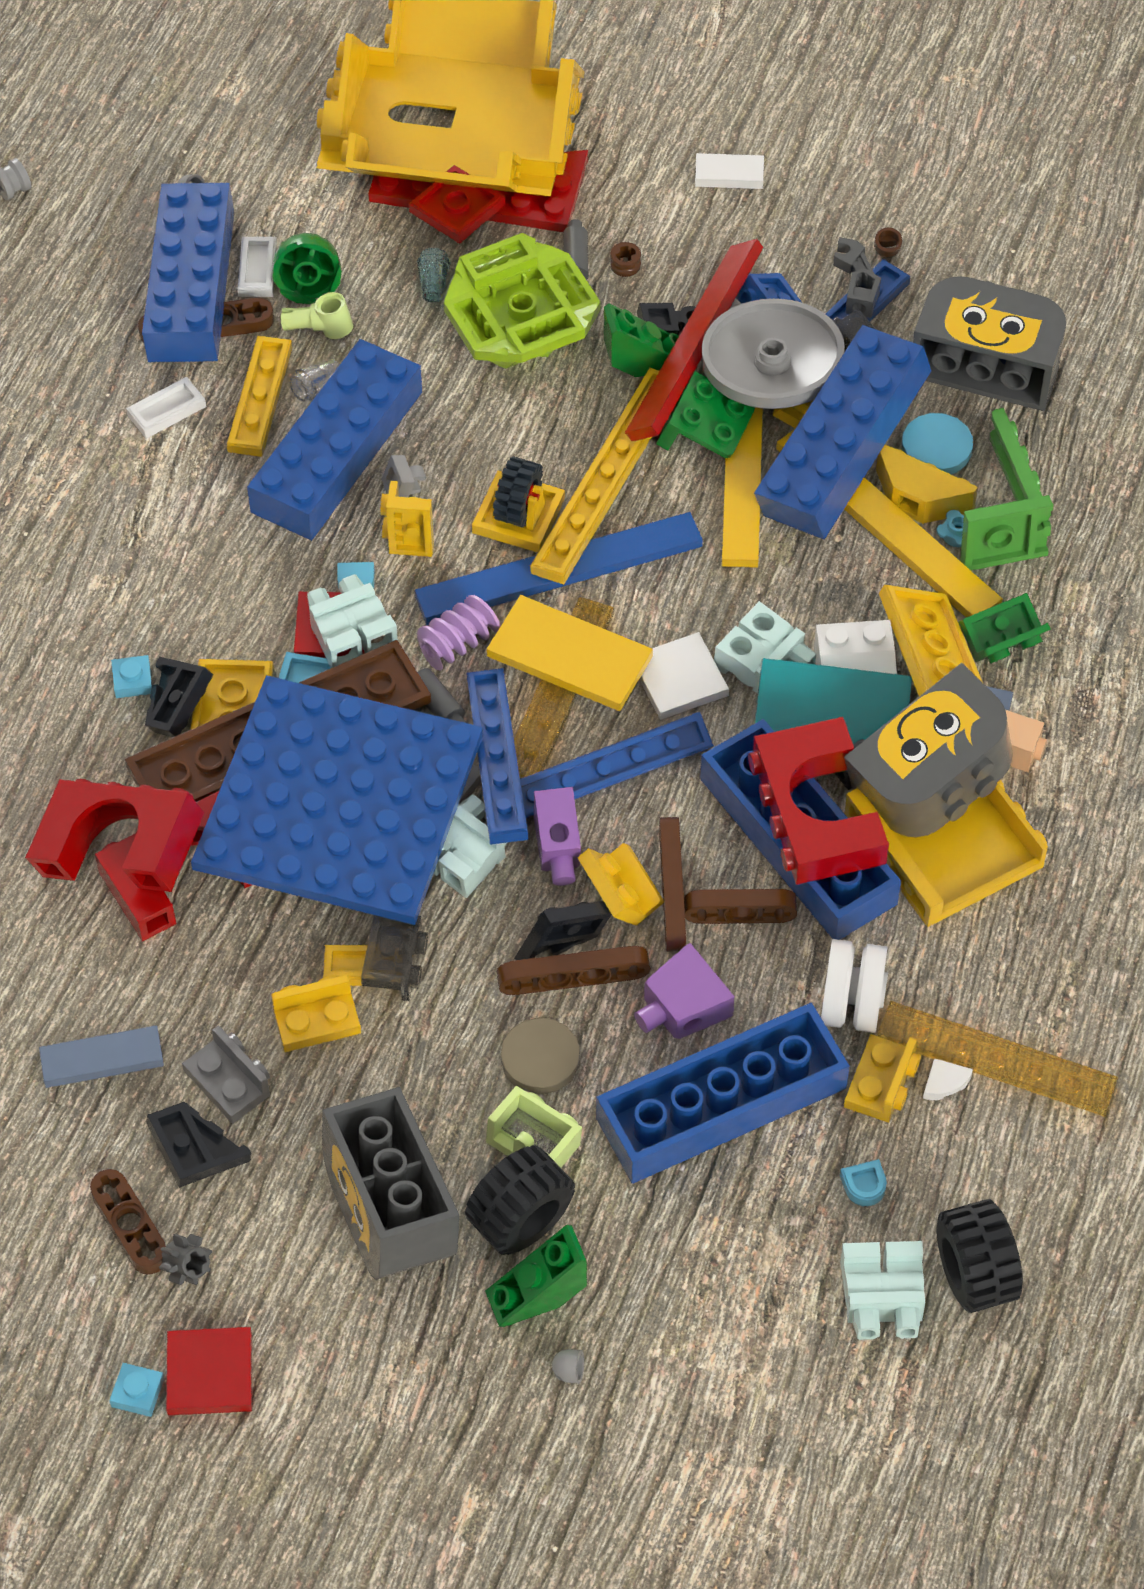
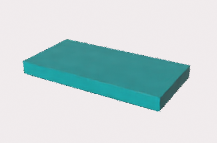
(812, 693)

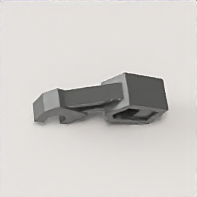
(864, 284)

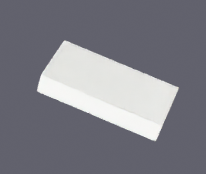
(729, 171)
(256, 267)
(166, 407)

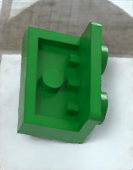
(1003, 627)

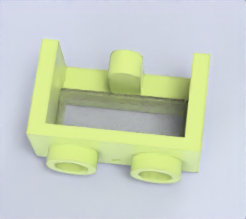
(528, 1121)

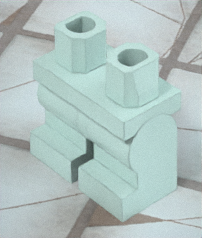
(349, 620)
(758, 637)
(468, 849)
(883, 1296)

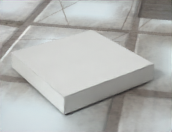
(682, 677)

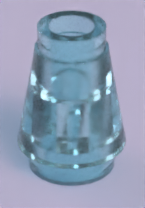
(433, 273)

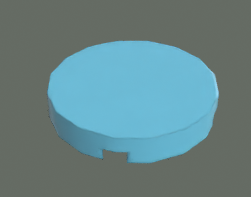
(939, 441)

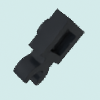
(665, 316)

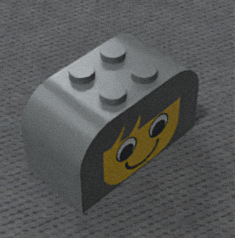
(976, 323)
(934, 755)
(388, 1184)

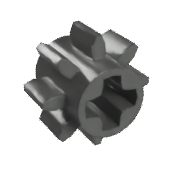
(185, 1259)

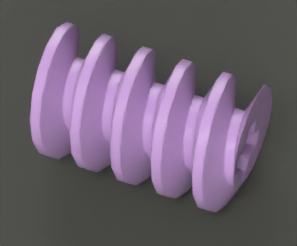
(455, 629)

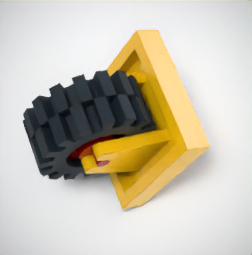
(519, 506)

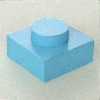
(132, 676)
(136, 1389)

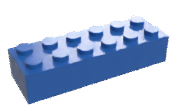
(188, 272)
(843, 431)
(335, 439)
(836, 902)
(721, 1092)

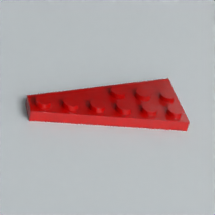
(520, 209)

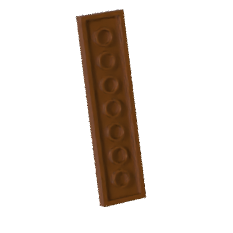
(203, 755)

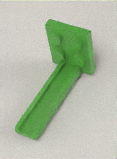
(1010, 529)

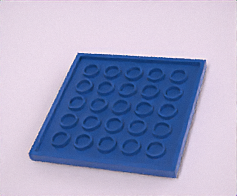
(338, 799)

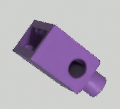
(557, 833)
(684, 996)

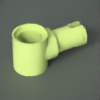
(326, 315)

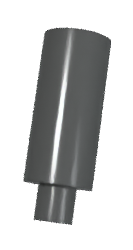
(576, 244)
(442, 701)

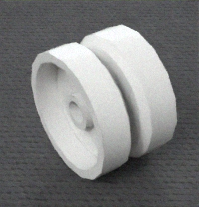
(854, 985)

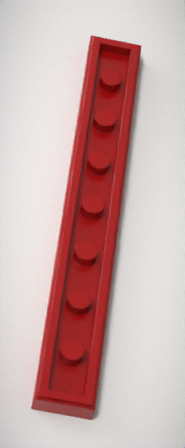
(688, 348)

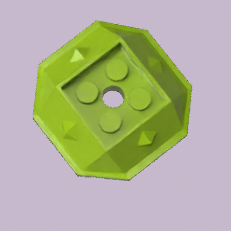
(519, 301)

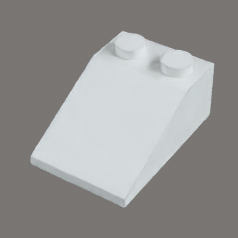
(856, 646)

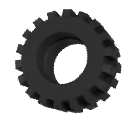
(520, 1200)
(979, 1255)

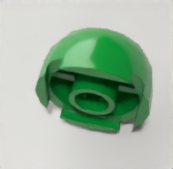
(306, 268)

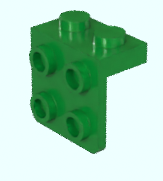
(706, 418)

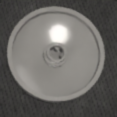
(771, 352)

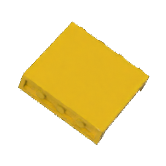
(964, 857)

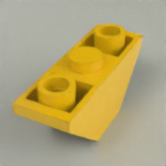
(921, 487)

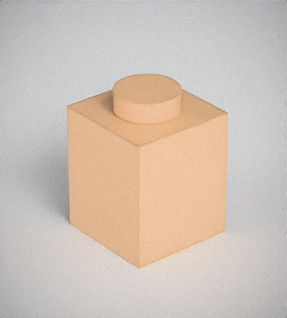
(1025, 740)

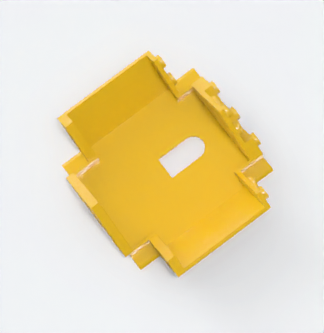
(462, 57)

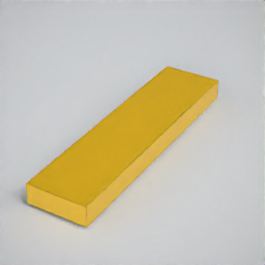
(259, 396)

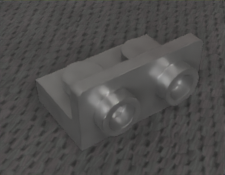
(228, 1075)

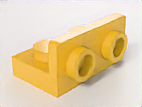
(407, 523)
(622, 883)
(315, 1012)
(881, 1076)

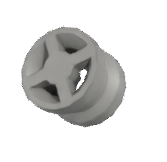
(13, 178)

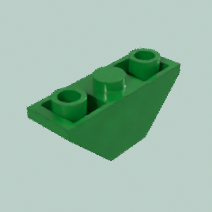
(634, 343)
(540, 1280)

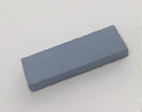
(101, 1056)

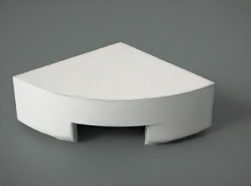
(946, 1079)

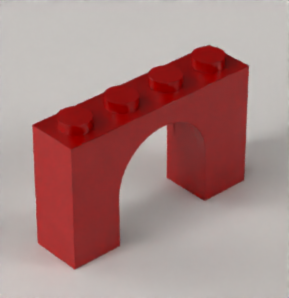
(85, 808)
(813, 846)
(146, 909)

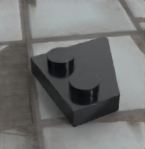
(175, 696)
(563, 928)
(193, 1145)

